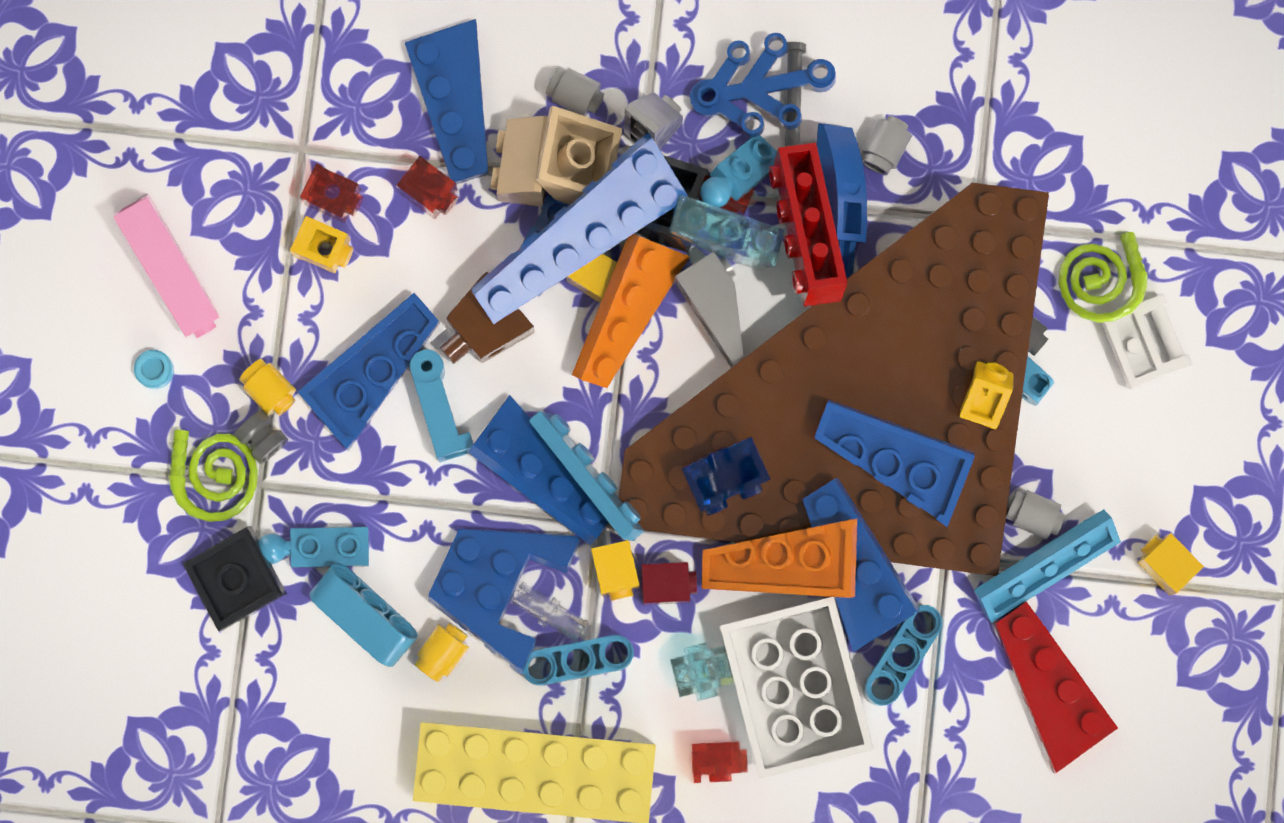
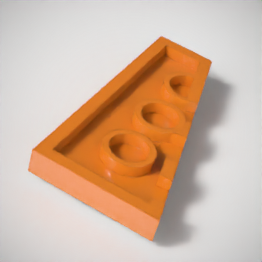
(631, 299)
(795, 562)

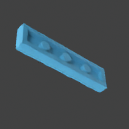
(597, 486)
(1047, 565)

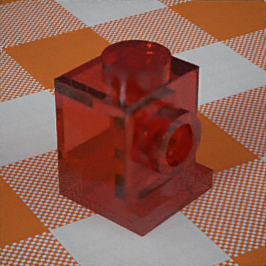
(339, 208)
(718, 761)

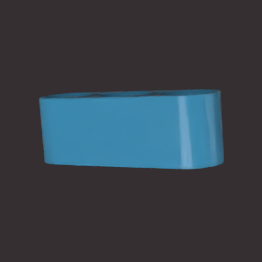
(363, 615)
(594, 648)
(888, 669)

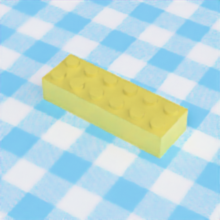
(534, 773)

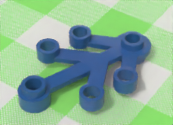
(757, 87)

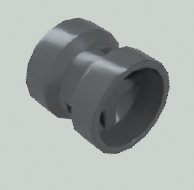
(262, 438)

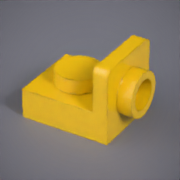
(987, 394)

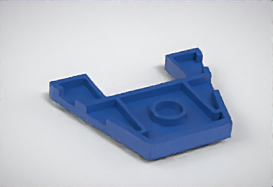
(482, 577)

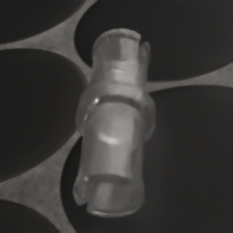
(549, 612)

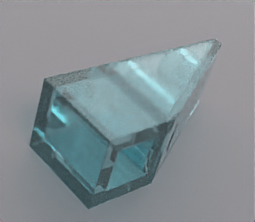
(727, 233)

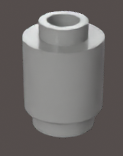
(575, 91)
(886, 145)
(1035, 514)

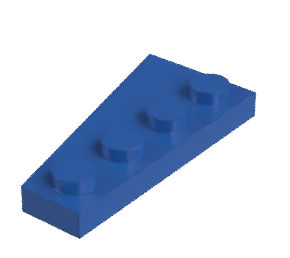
(908, 461)

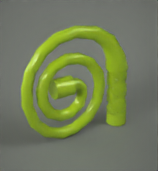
(1091, 282)
(221, 475)

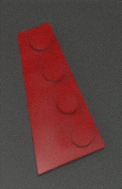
(1058, 698)

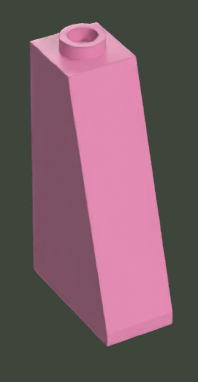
(167, 266)

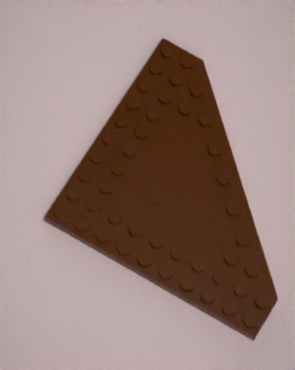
(891, 348)

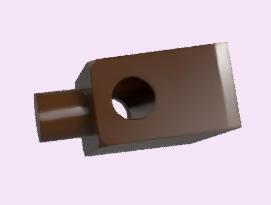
(478, 333)

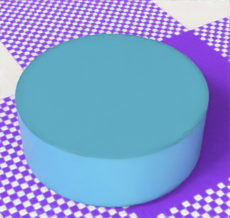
(154, 369)

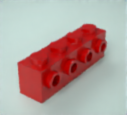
(809, 225)

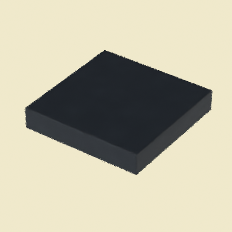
(234, 579)

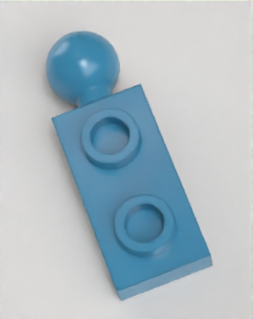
(739, 172)
(319, 547)

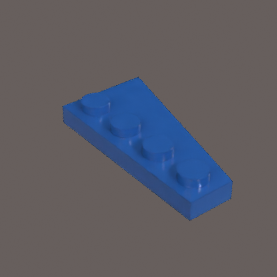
(451, 87)
(364, 375)
(526, 462)
(880, 594)

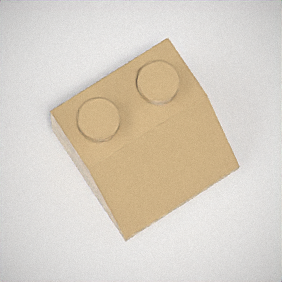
(575, 153)
(520, 158)

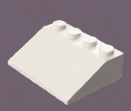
(797, 687)

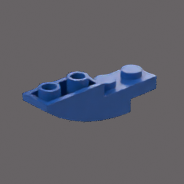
(845, 187)

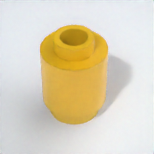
(268, 387)
(442, 651)

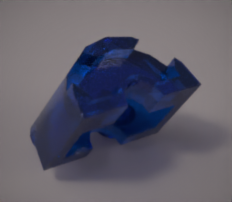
(726, 474)

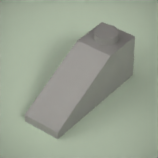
(654, 116)
(713, 299)

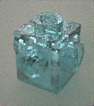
(696, 673)

